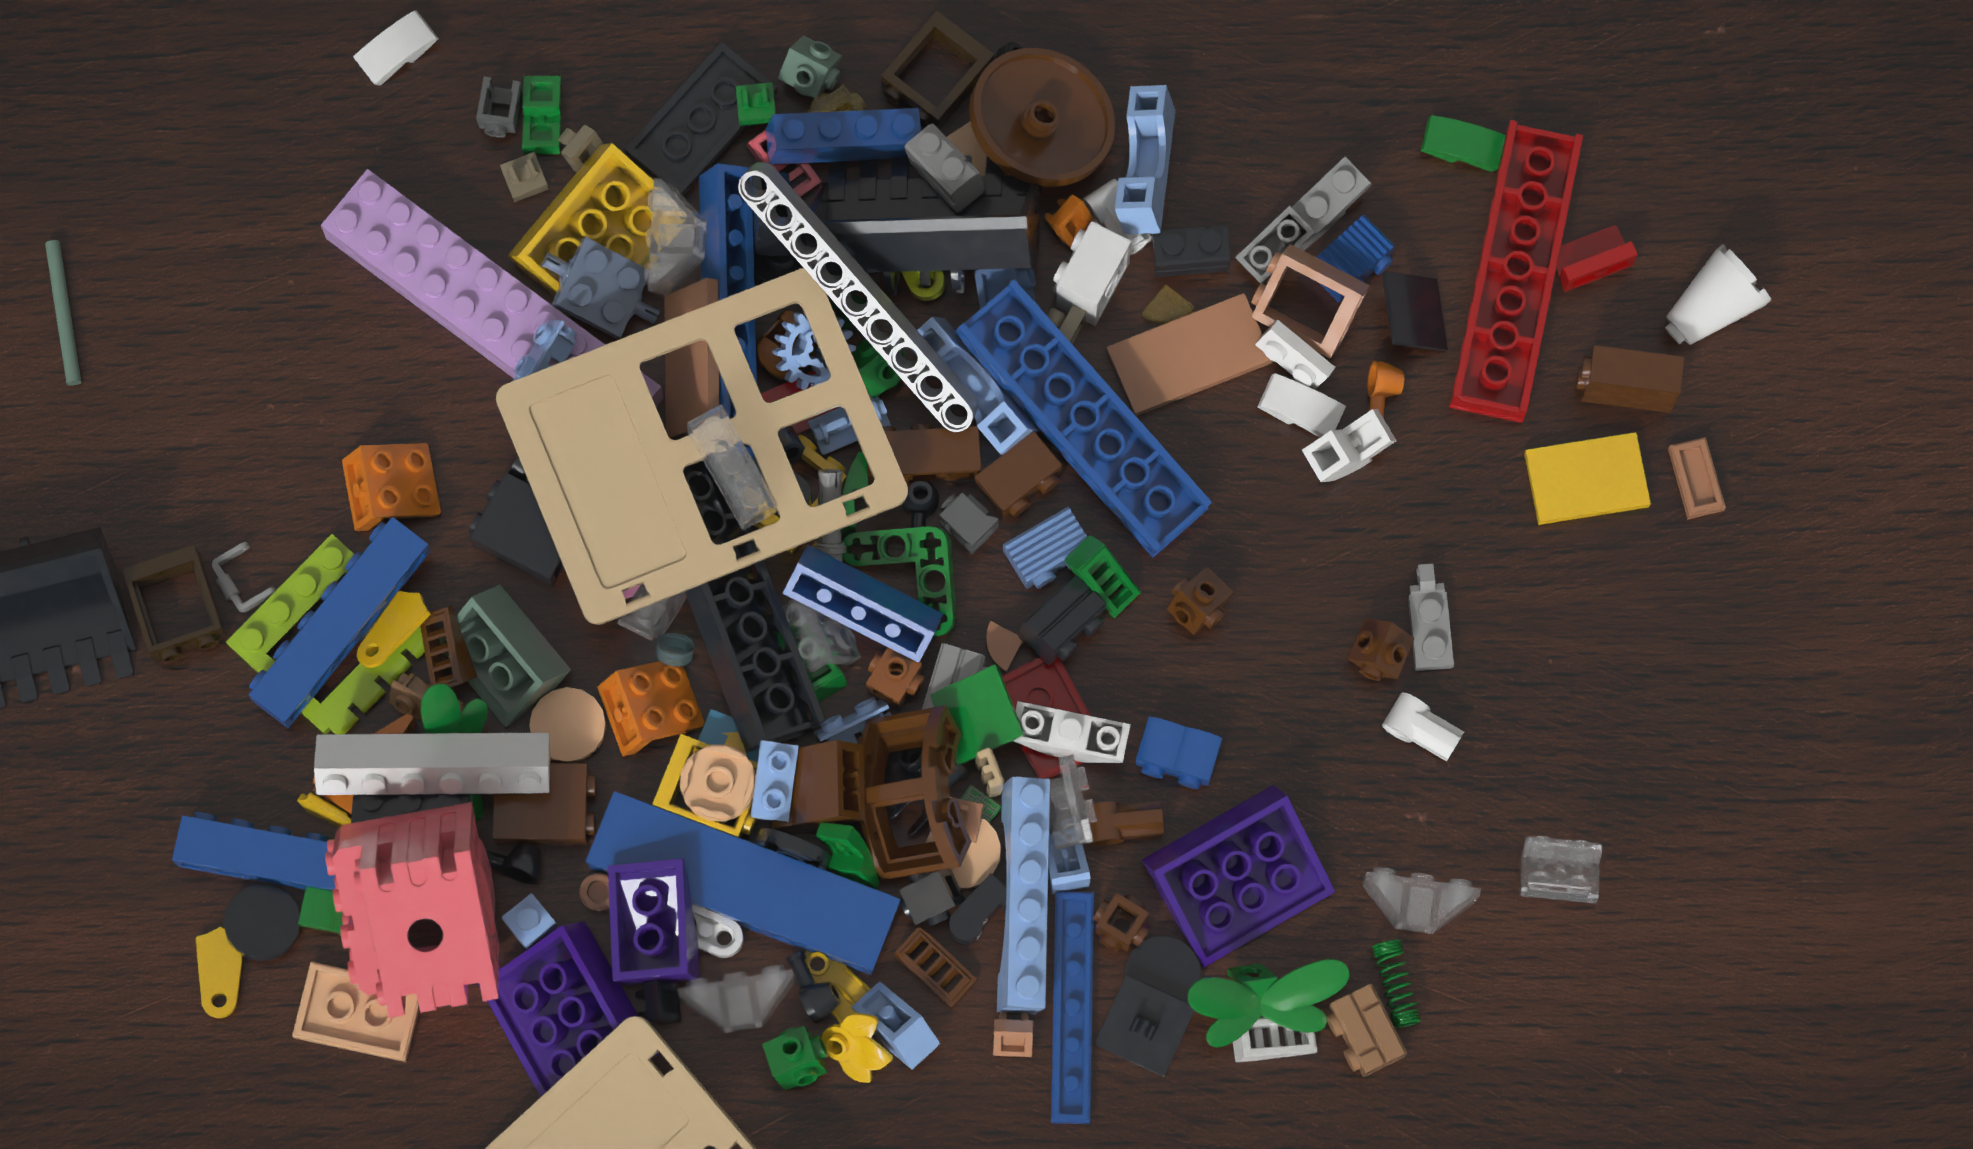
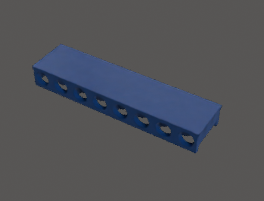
(1083, 418)
(751, 883)

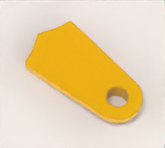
(392, 628)
(324, 810)
(218, 972)
(848, 985)

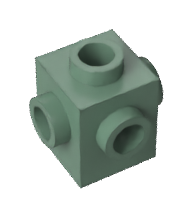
(811, 67)

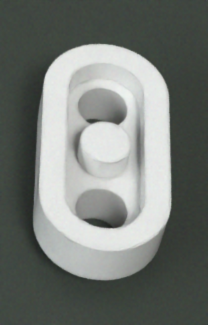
(710, 926)

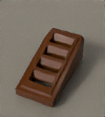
(459, 660)
(912, 942)

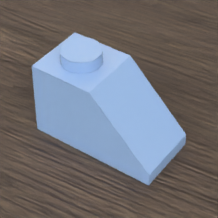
(898, 1025)

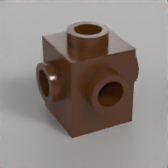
(1200, 600)
(1380, 649)
(1126, 909)

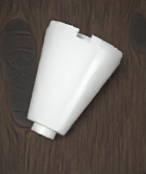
(1715, 298)

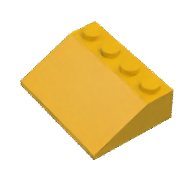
(601, 203)

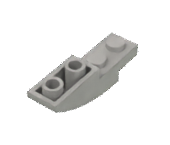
(1306, 219)

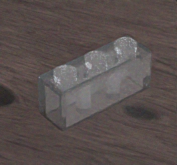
(732, 467)

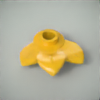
(858, 1050)

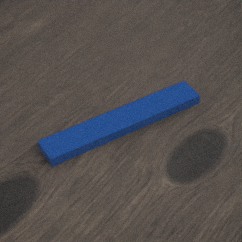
(1072, 1008)

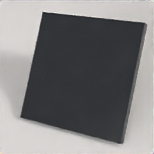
(1414, 311)
(1145, 1025)

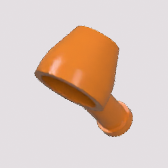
(1383, 382)

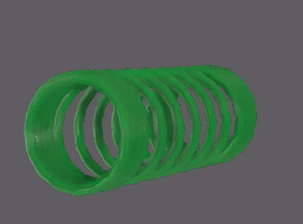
(1384, 951)

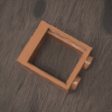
(1323, 273)

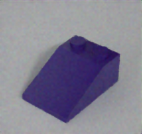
(652, 923)

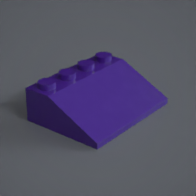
(1239, 875)
(559, 1003)

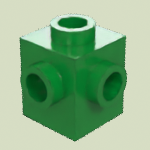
(874, 369)
(796, 1057)

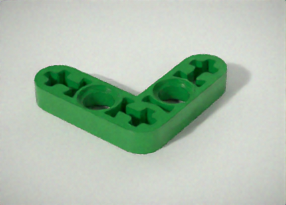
(916, 553)

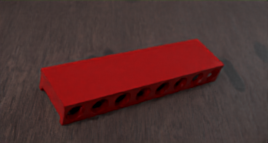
(1516, 273)

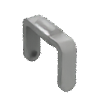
(228, 587)

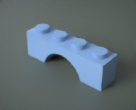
(1143, 189)
(997, 413)

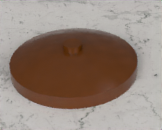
(1042, 117)

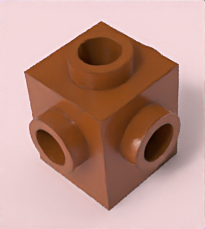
(890, 687)

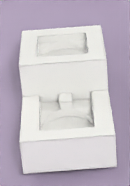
(395, 46)
(1300, 405)

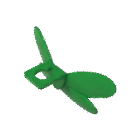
(443, 716)
(1281, 1000)

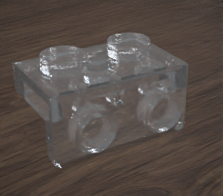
(820, 637)
(1068, 811)
(1560, 869)

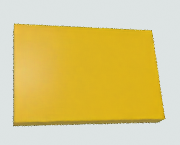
(1587, 478)

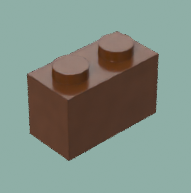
(1019, 476)

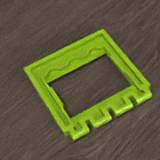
(284, 610)

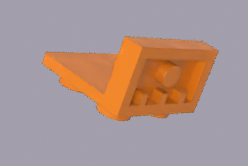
(390, 483)
(649, 704)

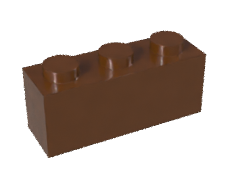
(934, 453)

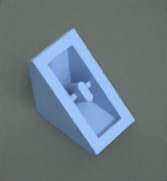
(1067, 868)

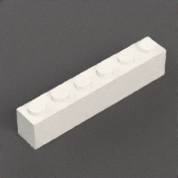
(432, 763)

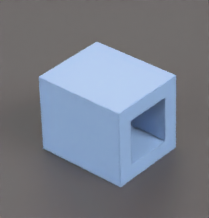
(529, 922)

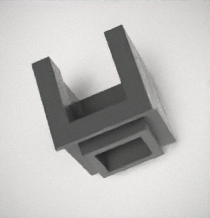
(490, 96)
(967, 521)

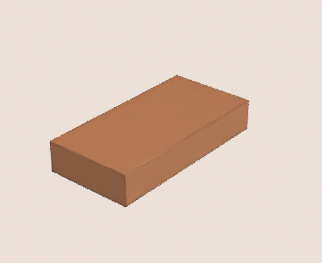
(1696, 478)

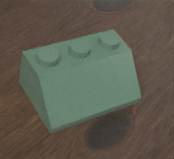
(508, 654)

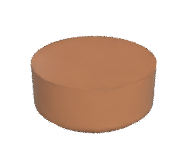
(595, 892)

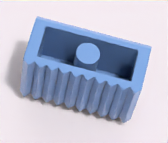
(1043, 548)

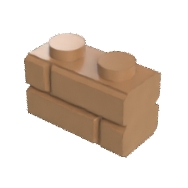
(1366, 1031)

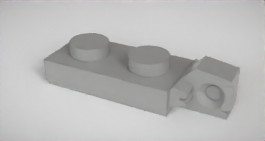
(1430, 622)

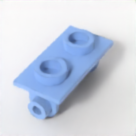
(549, 343)
(835, 429)
(844, 728)
(774, 781)

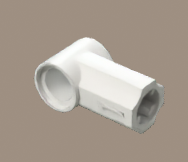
(1102, 208)
(1413, 721)

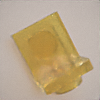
(838, 101)

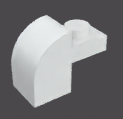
(1349, 448)

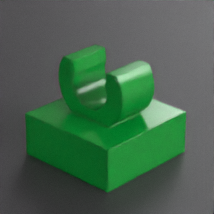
(755, 103)

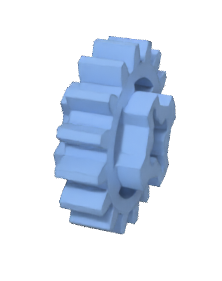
(799, 356)

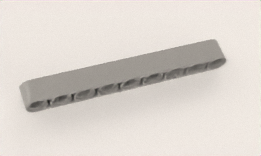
(855, 278)

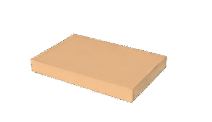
(349, 1019)

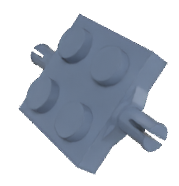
(600, 288)

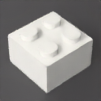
(1093, 271)

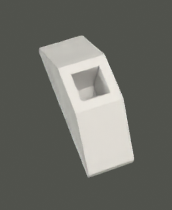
(1068, 733)

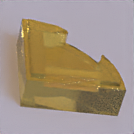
(1167, 307)

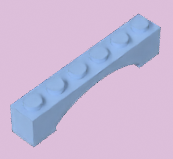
(1026, 832)

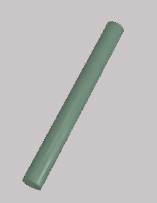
(63, 312)

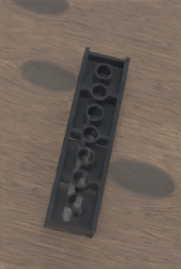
(745, 637)

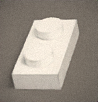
(1294, 355)

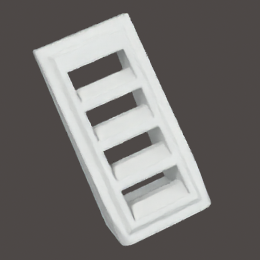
(1243, 1049)

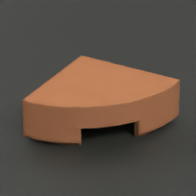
(1002, 646)

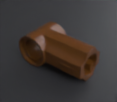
(1125, 821)

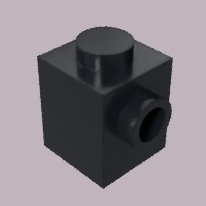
(931, 896)

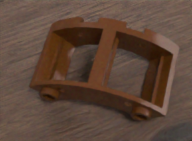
(940, 738)

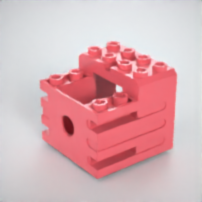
(411, 871)

